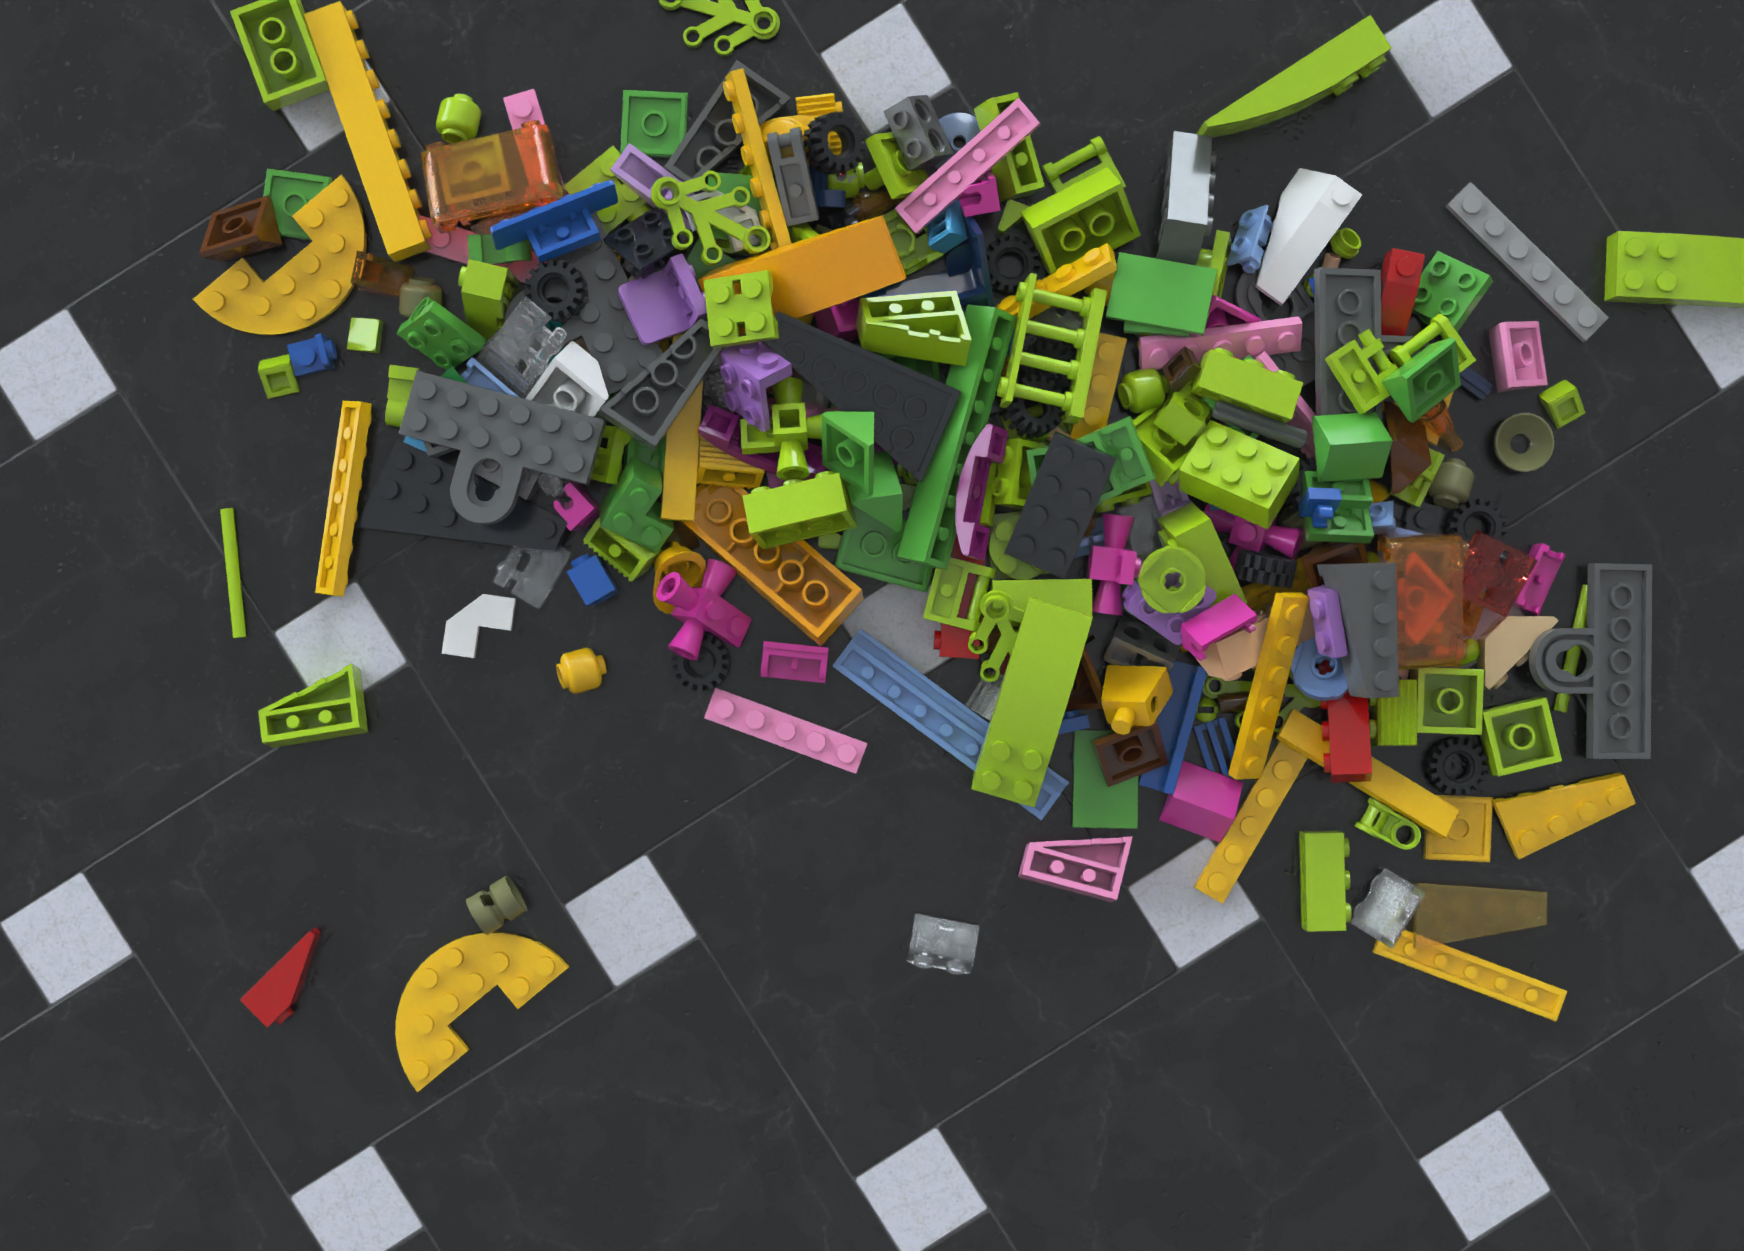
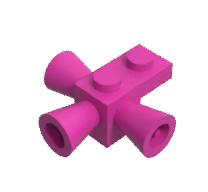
(1254, 537)
(1112, 564)
(703, 609)

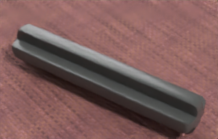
(1260, 424)

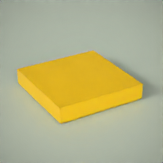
(1469, 834)

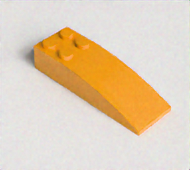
(823, 268)
(787, 576)

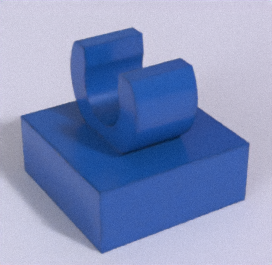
(1320, 505)

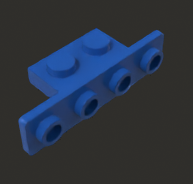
(558, 225)

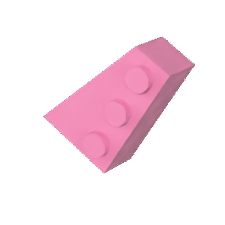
(1078, 866)

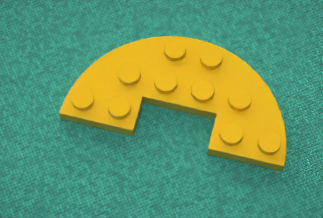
(308, 284)
(456, 980)

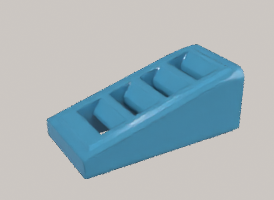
(955, 232)

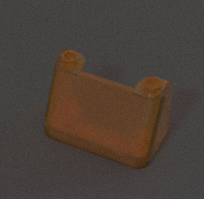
(490, 175)
(1428, 597)

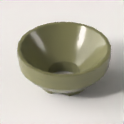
(1539, 439)

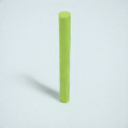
(233, 572)
(1573, 653)

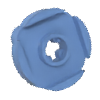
(1307, 677)

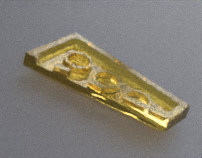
(1473, 912)

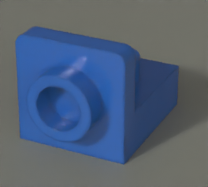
(312, 355)
(1073, 721)

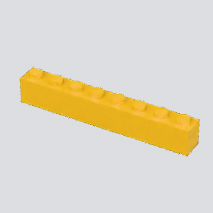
(368, 132)

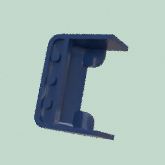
(965, 273)

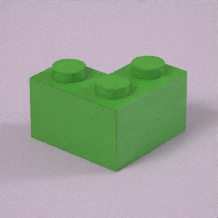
(632, 506)

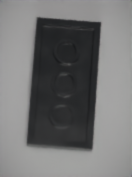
(1060, 505)

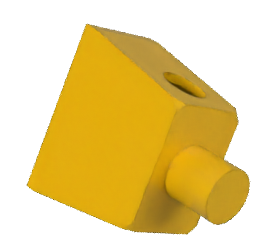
(1134, 695)

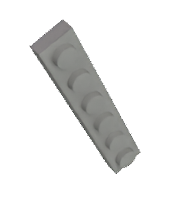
(1526, 262)

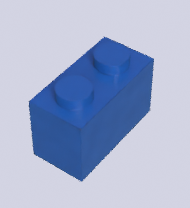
(592, 579)

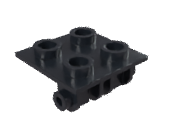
(646, 243)

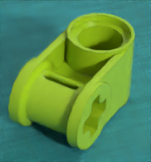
(1383, 824)

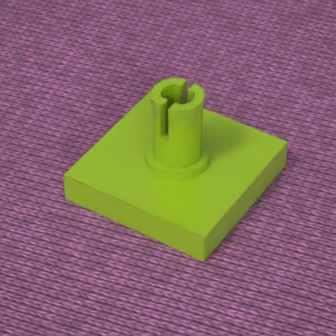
(891, 167)

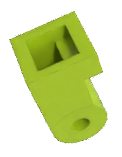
(398, 393)

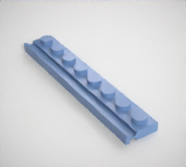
(928, 707)

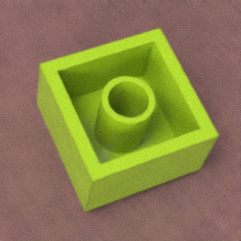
(1449, 700)
(1519, 736)

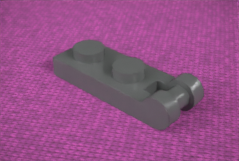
(793, 177)

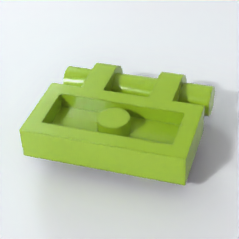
(1357, 375)

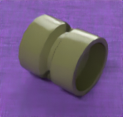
(499, 903)

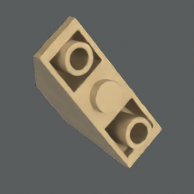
(1508, 644)

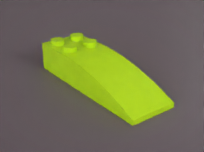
(1312, 78)
(1674, 269)
(1031, 702)

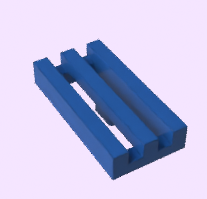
(1215, 742)

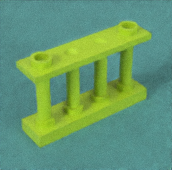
(1083, 339)

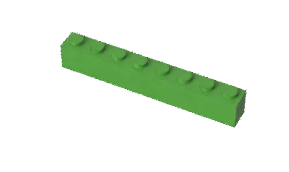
(931, 519)

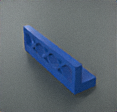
(1176, 724)

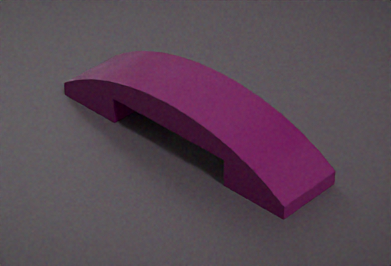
(724, 432)
(971, 490)

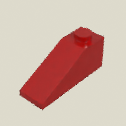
(1399, 289)
(281, 986)

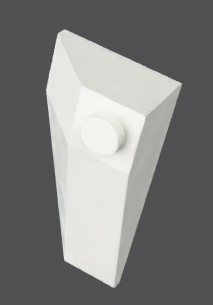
(1305, 222)
(572, 382)

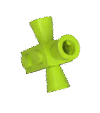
(787, 431)

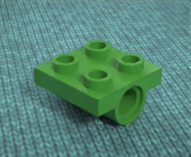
(1450, 290)
(440, 335)

